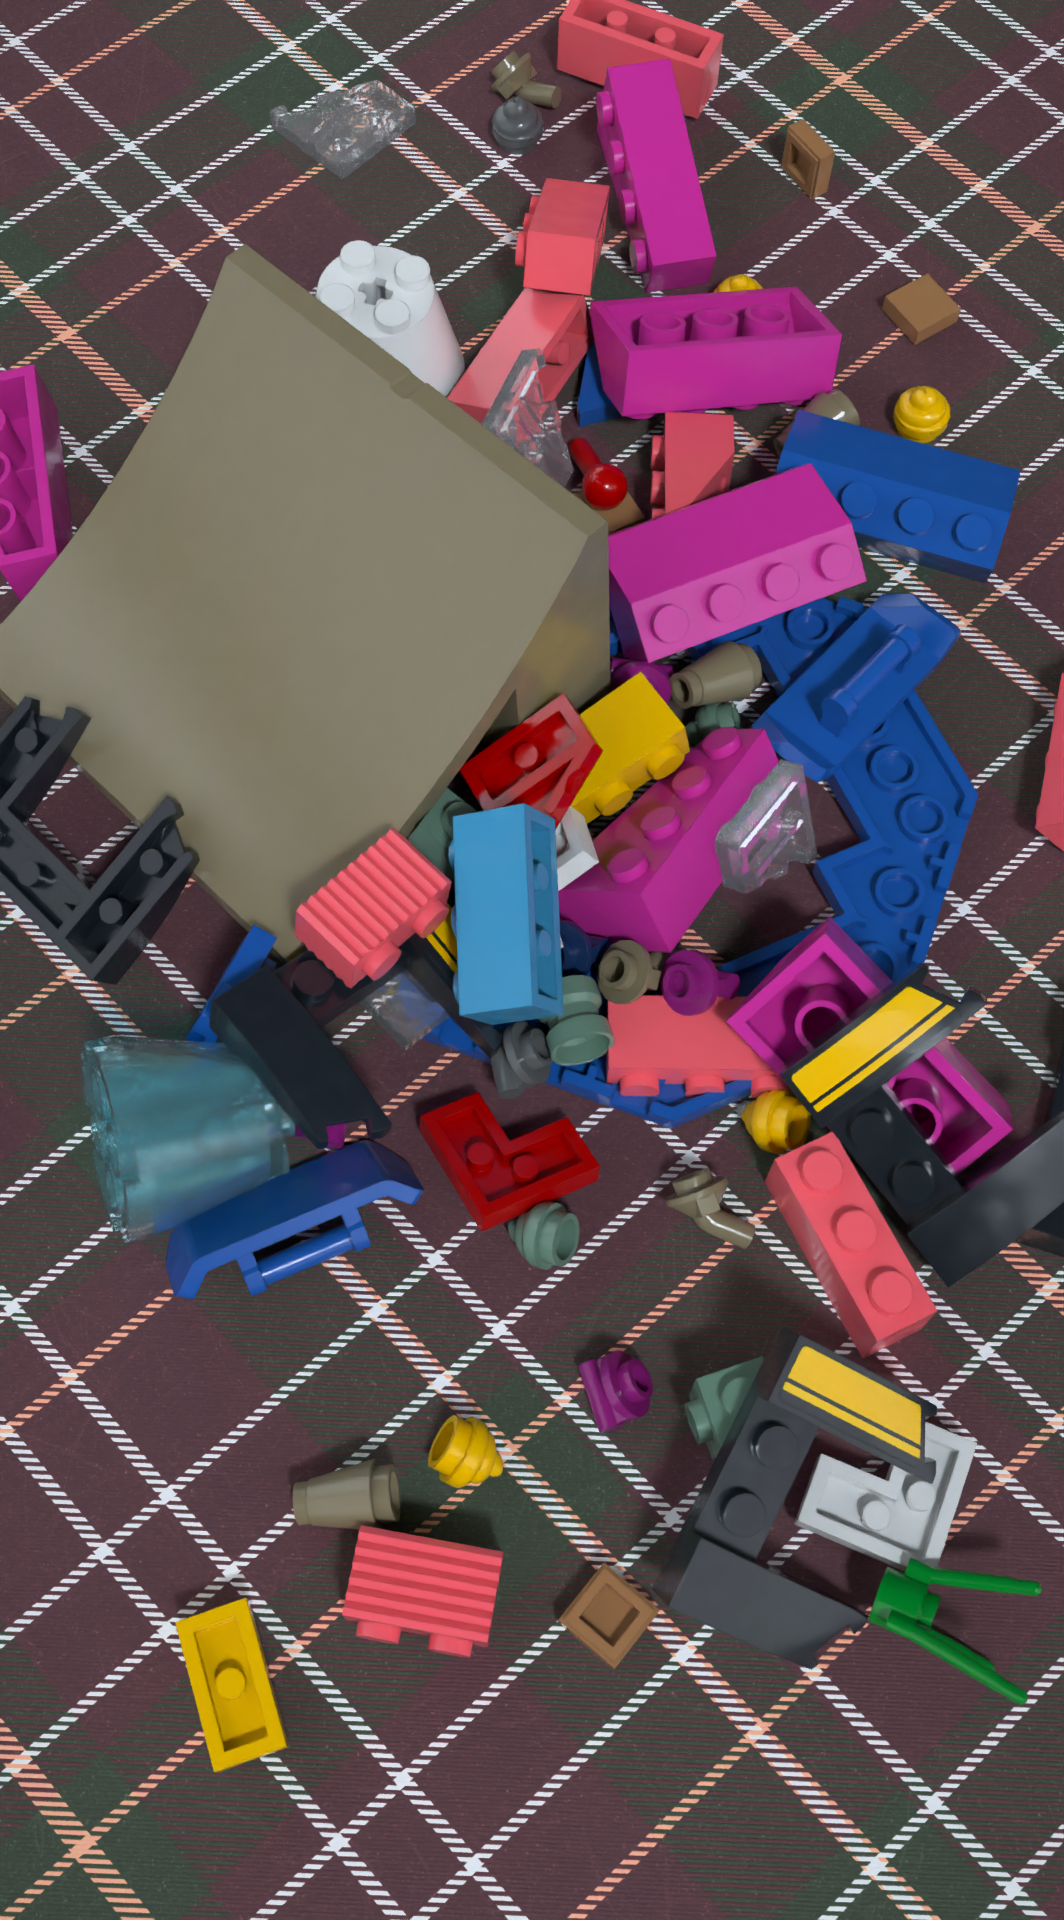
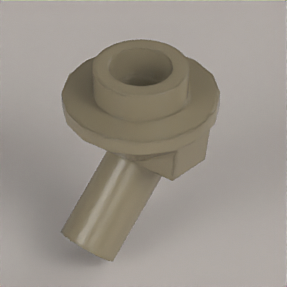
(515, 78)
(629, 971)
(699, 1198)

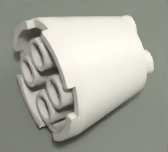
(395, 306)

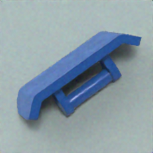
(857, 683)
(284, 1207)

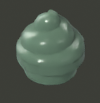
(712, 717)
(545, 1235)

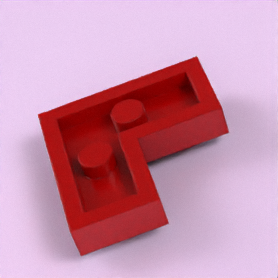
(500, 1175)

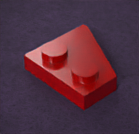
(536, 762)

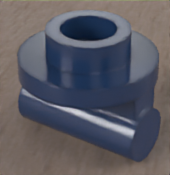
(579, 949)

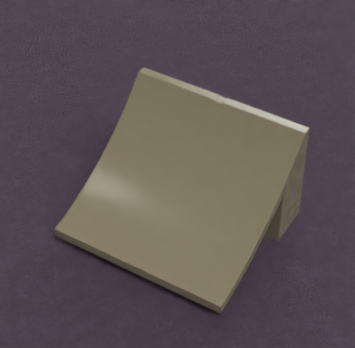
(306, 601)

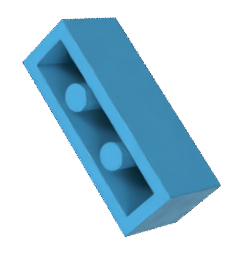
(506, 915)

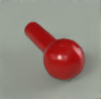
(603, 483)

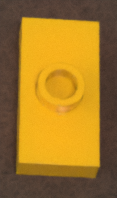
(231, 1685)

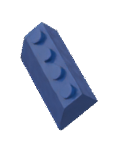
(908, 495)

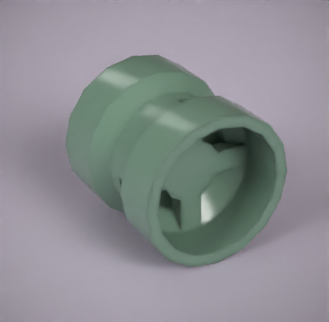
(581, 1032)

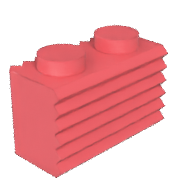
(373, 909)
(423, 1590)

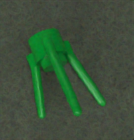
(909, 1610)

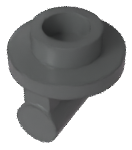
(521, 1060)

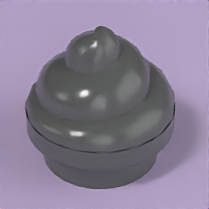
(517, 126)

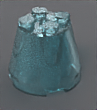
(176, 1129)

